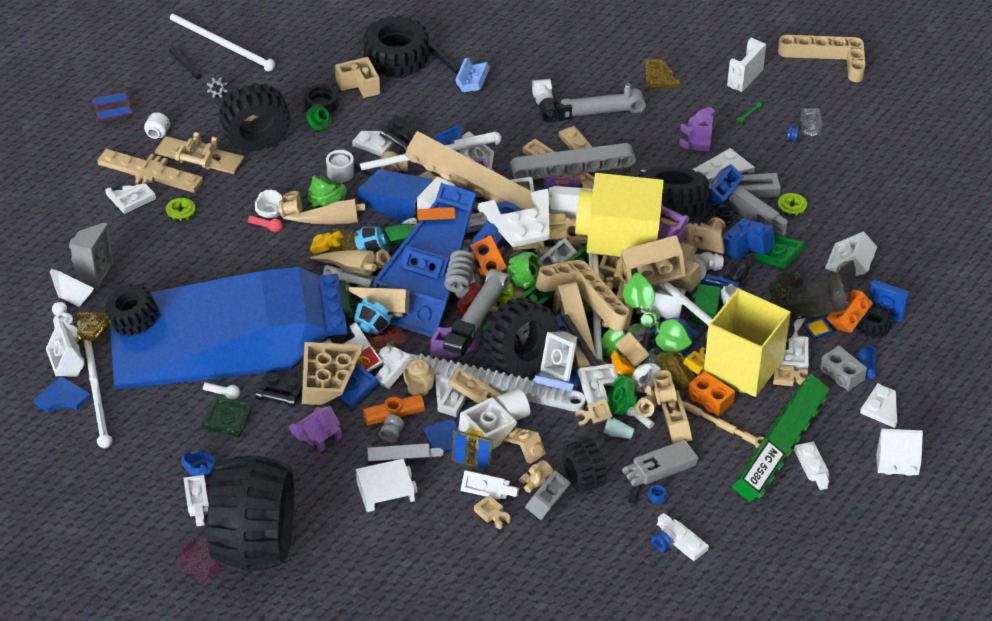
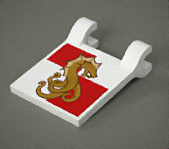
(368, 358)

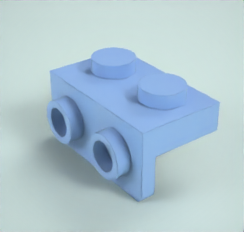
(471, 76)

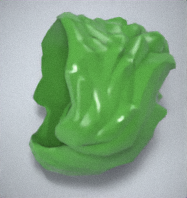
(325, 192)
(524, 269)

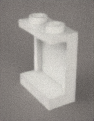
(745, 71)
(385, 483)

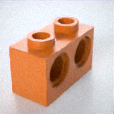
(492, 257)
(850, 317)
(711, 393)

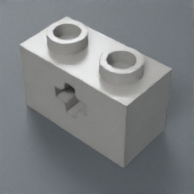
(558, 254)

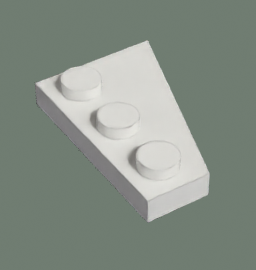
(714, 165)

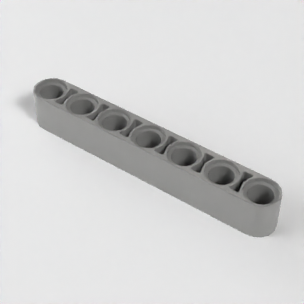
(573, 161)

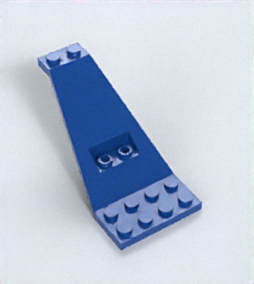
(431, 244)

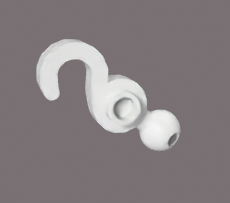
(60, 309)

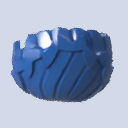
(198, 463)

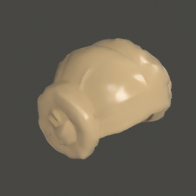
(419, 377)

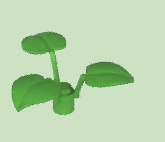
(640, 293)

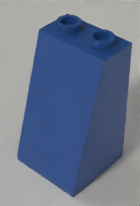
(393, 193)

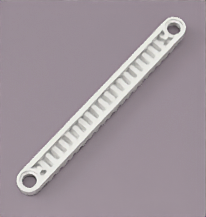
(503, 383)

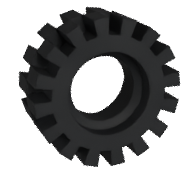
(872, 328)

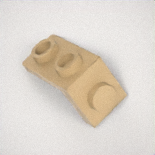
(529, 442)

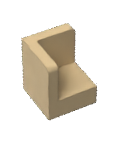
(632, 349)

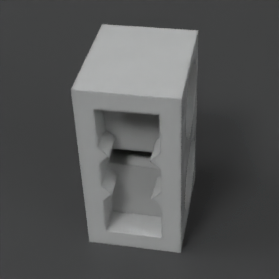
(843, 368)
(547, 495)

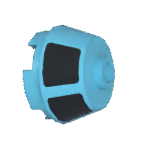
(371, 239)
(372, 317)

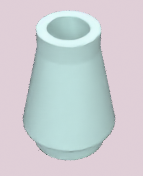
(618, 429)

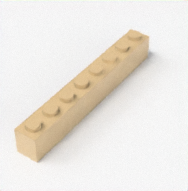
(466, 172)

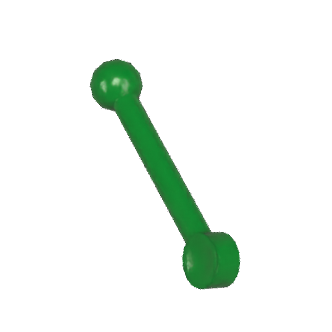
(741, 119)

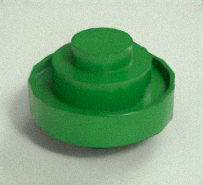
(318, 117)

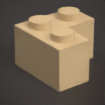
(358, 74)
(692, 270)

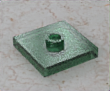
(348, 300)
(227, 416)

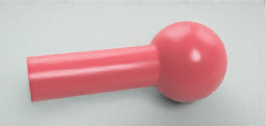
(273, 225)

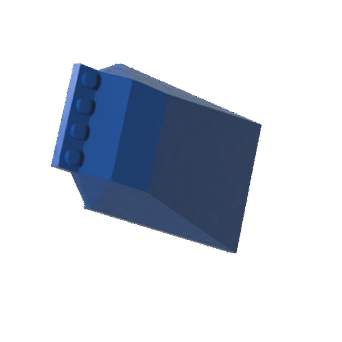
(230, 328)

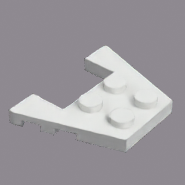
(524, 225)

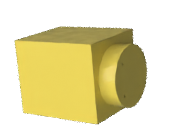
(619, 213)
(746, 342)

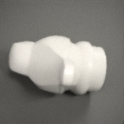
(712, 261)

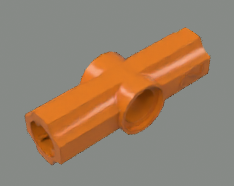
(393, 406)

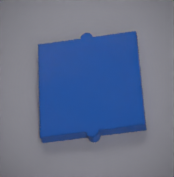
(441, 434)

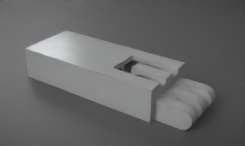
(760, 185)
(756, 210)
(402, 452)
(671, 459)

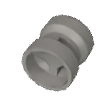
(392, 427)

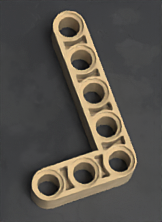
(827, 48)
(591, 288)
(568, 301)

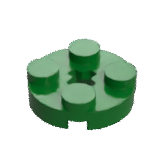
(622, 396)

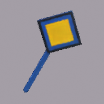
(818, 327)

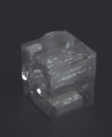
(811, 122)

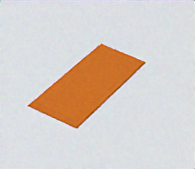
(436, 213)

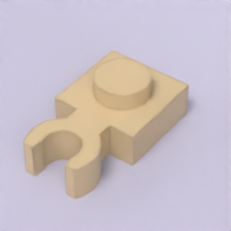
(787, 376)
(597, 412)
(490, 510)

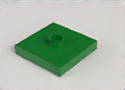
(782, 253)

